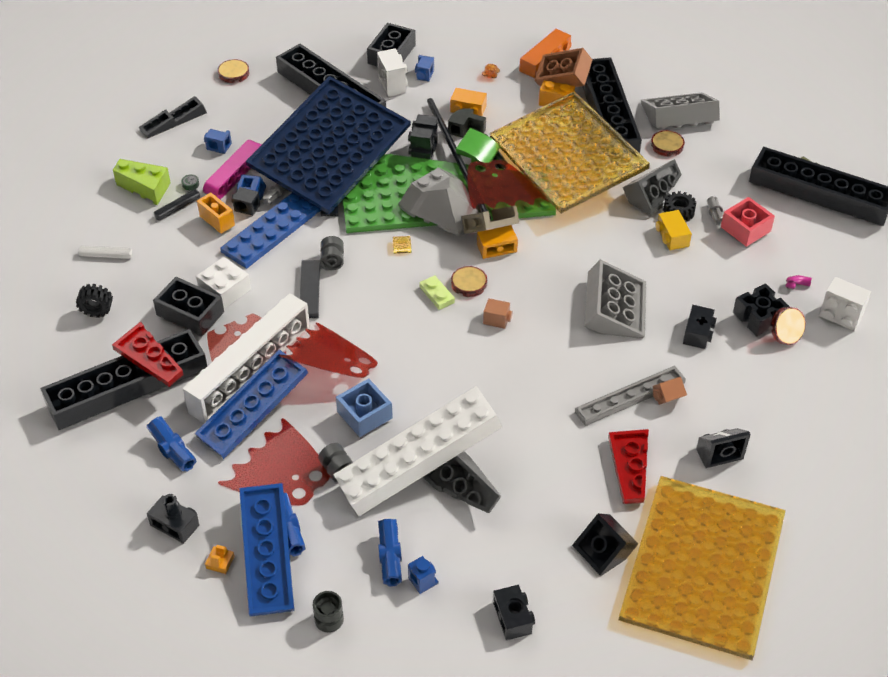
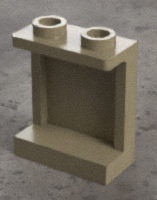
(481, 221)

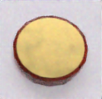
(233, 70)
(667, 143)
(469, 281)
(788, 325)

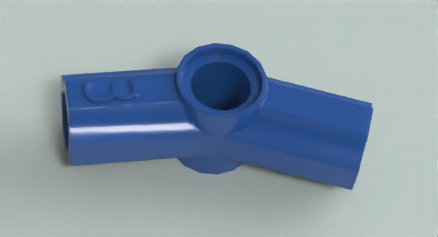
(171, 444)
(295, 540)
(390, 552)

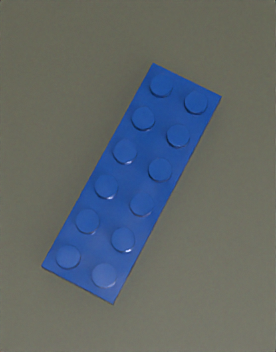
(269, 230)
(251, 404)
(266, 550)

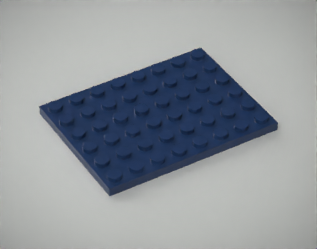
(328, 144)

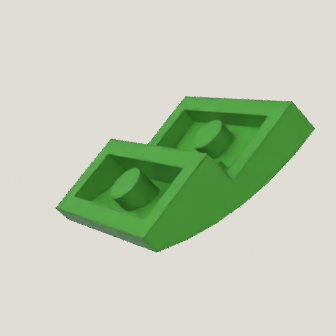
(477, 147)

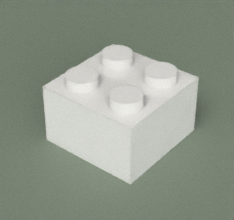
(392, 72)
(225, 280)
(844, 303)

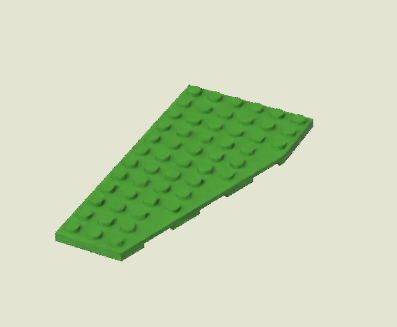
(375, 198)

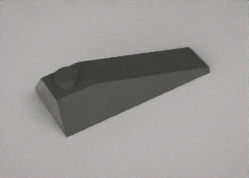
(652, 188)
(464, 481)

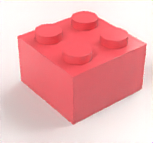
(747, 221)

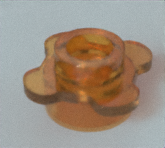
(491, 71)

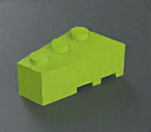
(143, 178)

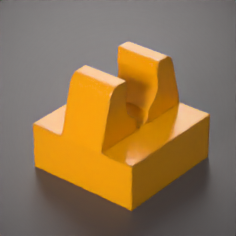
(219, 559)

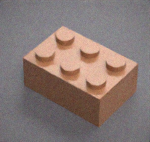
(564, 67)

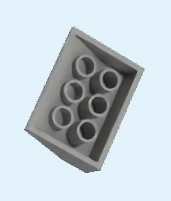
(681, 110)
(615, 301)

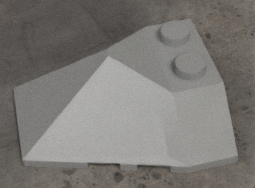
(439, 199)

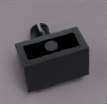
(173, 518)

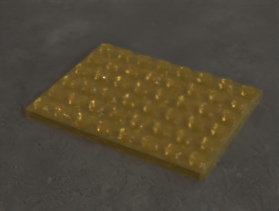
(569, 151)
(704, 567)

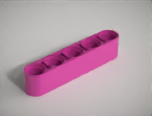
(231, 171)

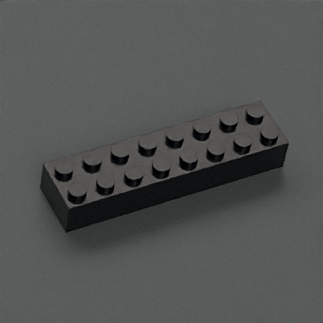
(310, 71)
(608, 99)
(821, 185)
(116, 382)

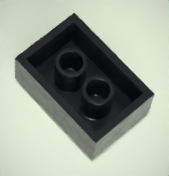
(392, 37)
(188, 306)

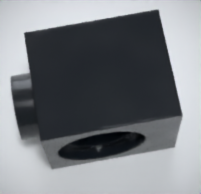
(246, 201)

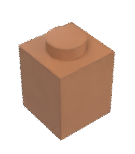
(497, 313)
(669, 390)

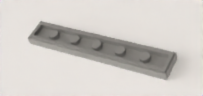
(624, 397)

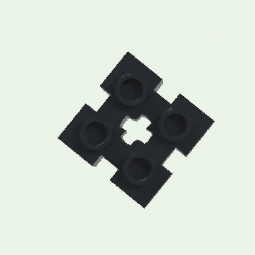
(423, 137)
(758, 308)

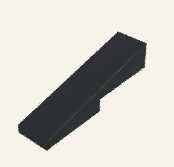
(164, 121)

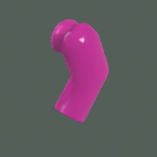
(798, 279)

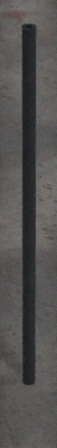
(452, 146)

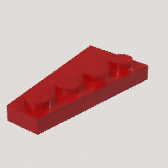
(143, 350)
(630, 462)

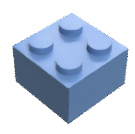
(364, 407)

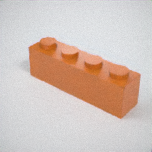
(554, 42)

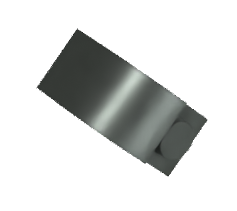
(463, 120)

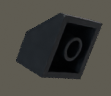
(723, 447)
(604, 543)

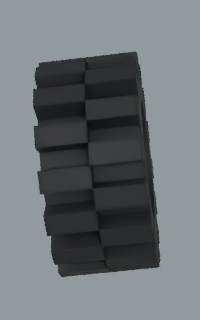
(682, 200)
(98, 307)

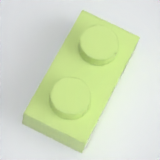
(437, 292)

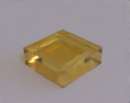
(402, 244)

